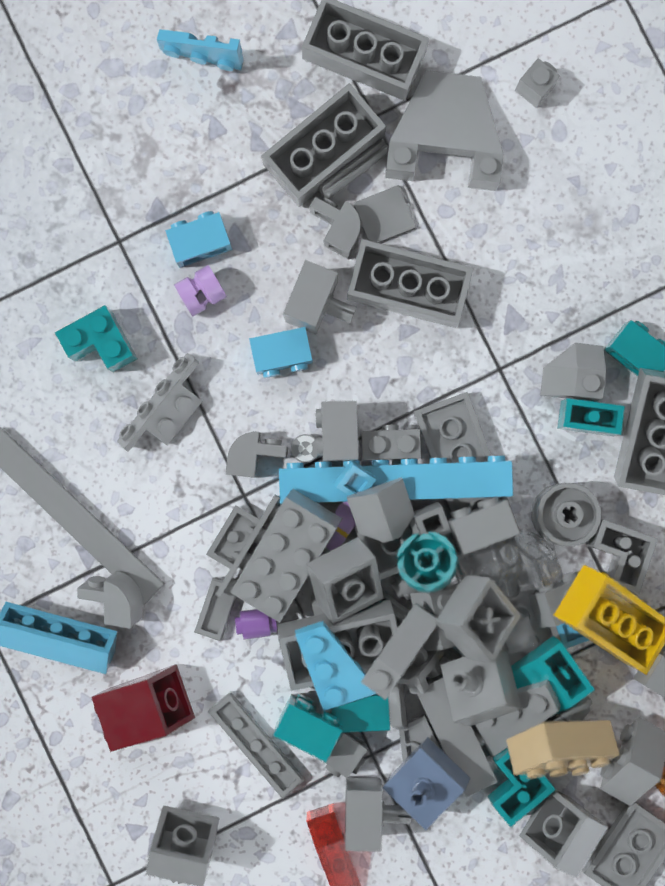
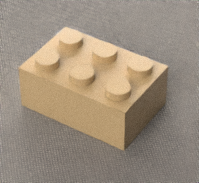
(562, 748)

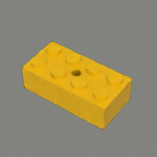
(613, 619)

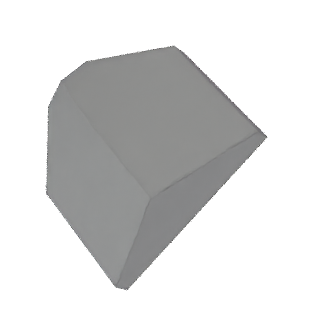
(382, 510)

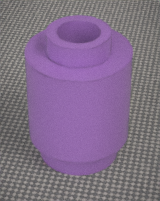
(254, 624)

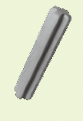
(353, 169)

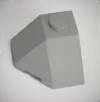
(576, 374)

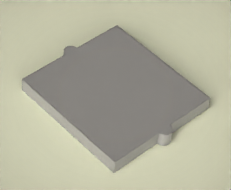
(384, 215)

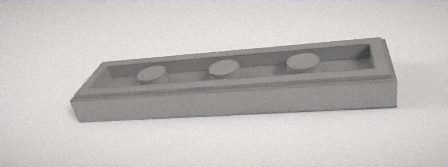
(256, 745)

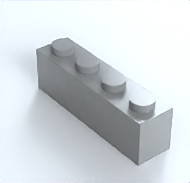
(458, 740)

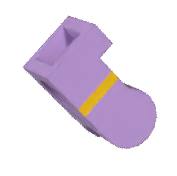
(344, 528)

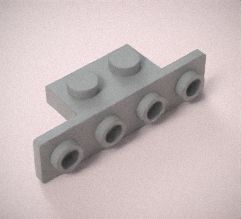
(166, 409)
(235, 540)

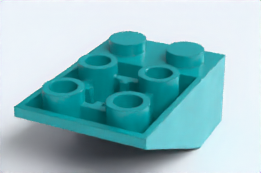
(553, 663)

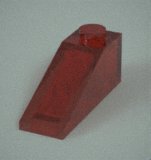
(330, 846)

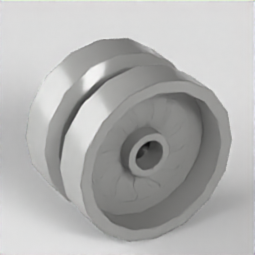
(582, 509)

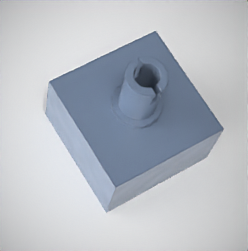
(426, 783)

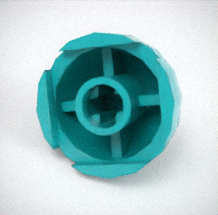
(427, 562)

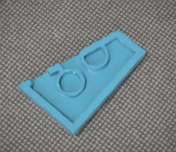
(201, 51)
(331, 667)

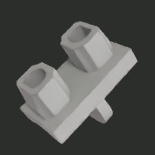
(423, 665)

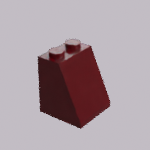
(143, 708)

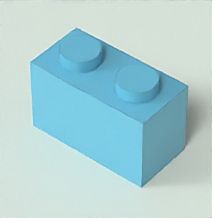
(198, 239)
(281, 352)

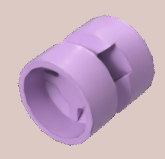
(205, 281)

